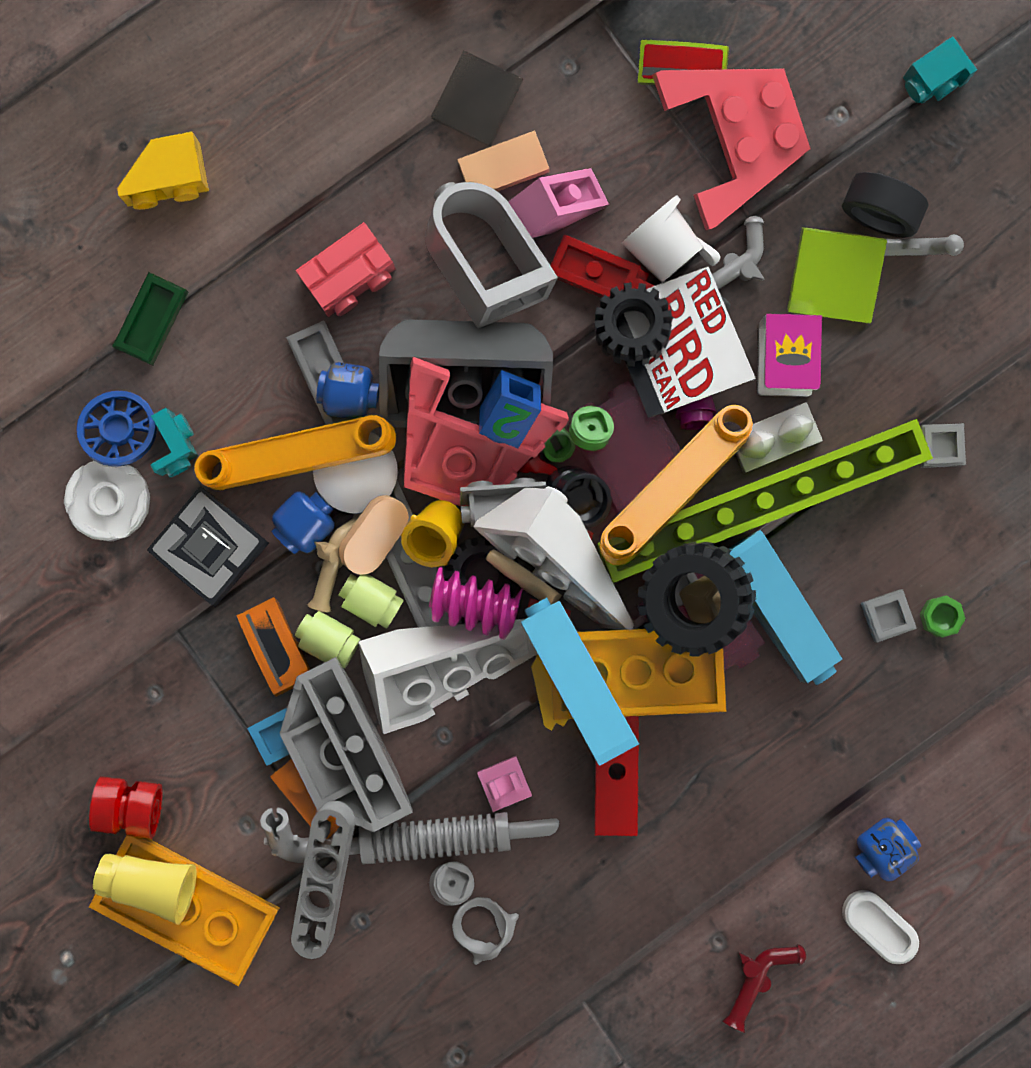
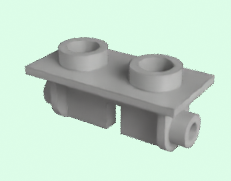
(484, 496)

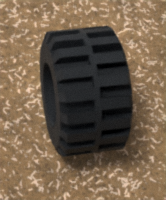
(661, 606)

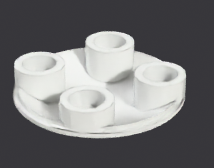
(356, 483)

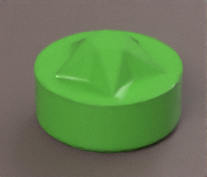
(591, 428)

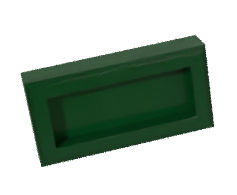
(150, 319)

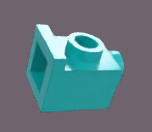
(939, 72)

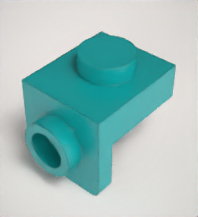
(176, 435)

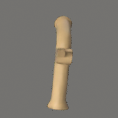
(330, 566)

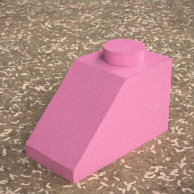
(558, 201)

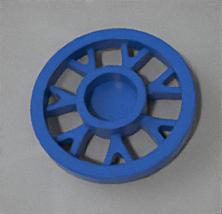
(116, 428)

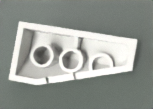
(555, 541)
(425, 666)

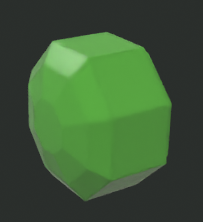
(942, 616)

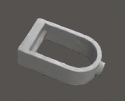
(507, 298)

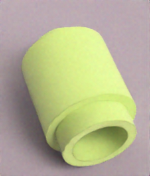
(370, 599)
(327, 638)

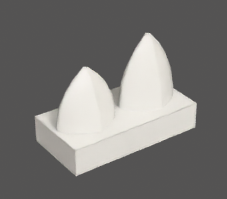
(778, 437)

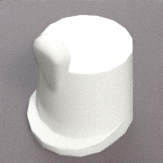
(667, 242)

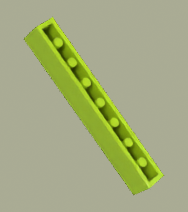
(781, 494)

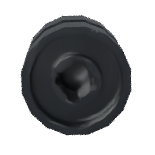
(585, 493)

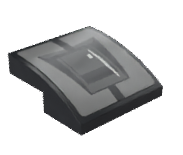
(207, 546)

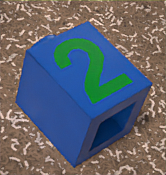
(509, 409)

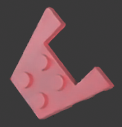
(754, 125)
(450, 452)

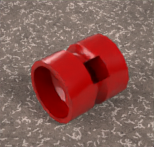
(124, 807)

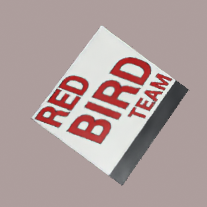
(701, 351)

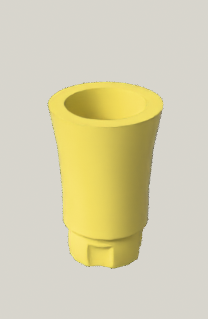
(147, 885)

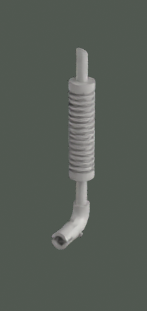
(411, 839)

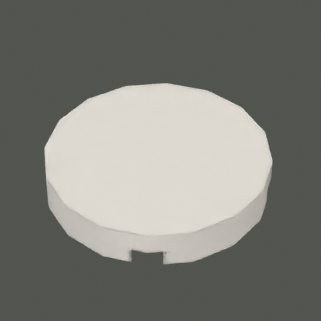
(107, 500)

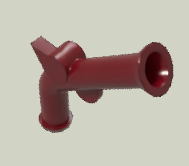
(758, 981)

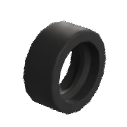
(885, 204)

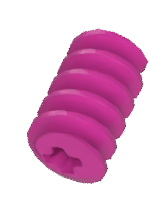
(474, 604)

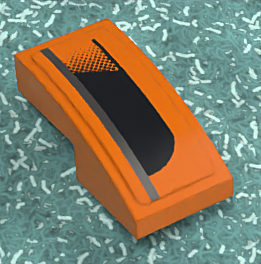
(273, 645)

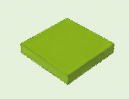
(836, 275)

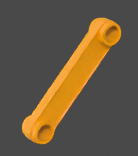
(295, 453)
(676, 484)

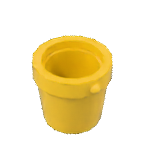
(433, 534)

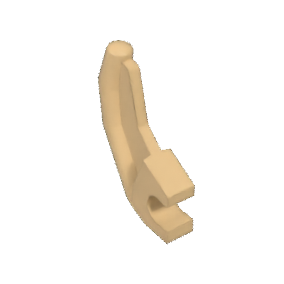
(523, 577)

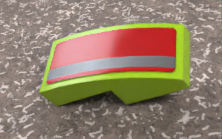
(676, 55)

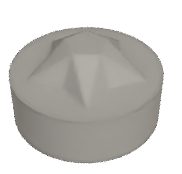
(451, 883)

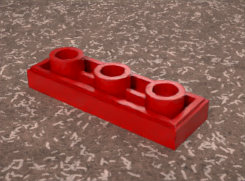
(618, 797)

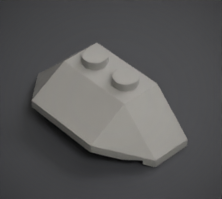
(341, 748)

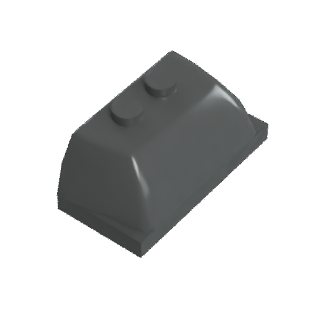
(469, 354)

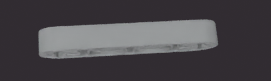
(318, 879)

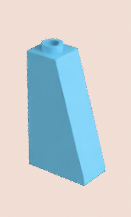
(785, 612)
(578, 681)

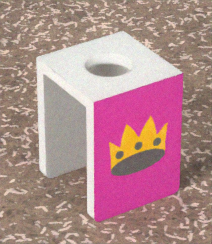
(789, 355)

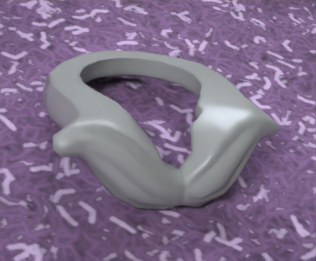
(504, 922)

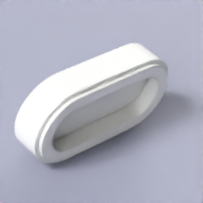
(880, 927)

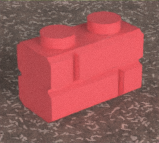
(347, 271)

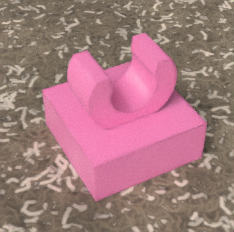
(504, 783)

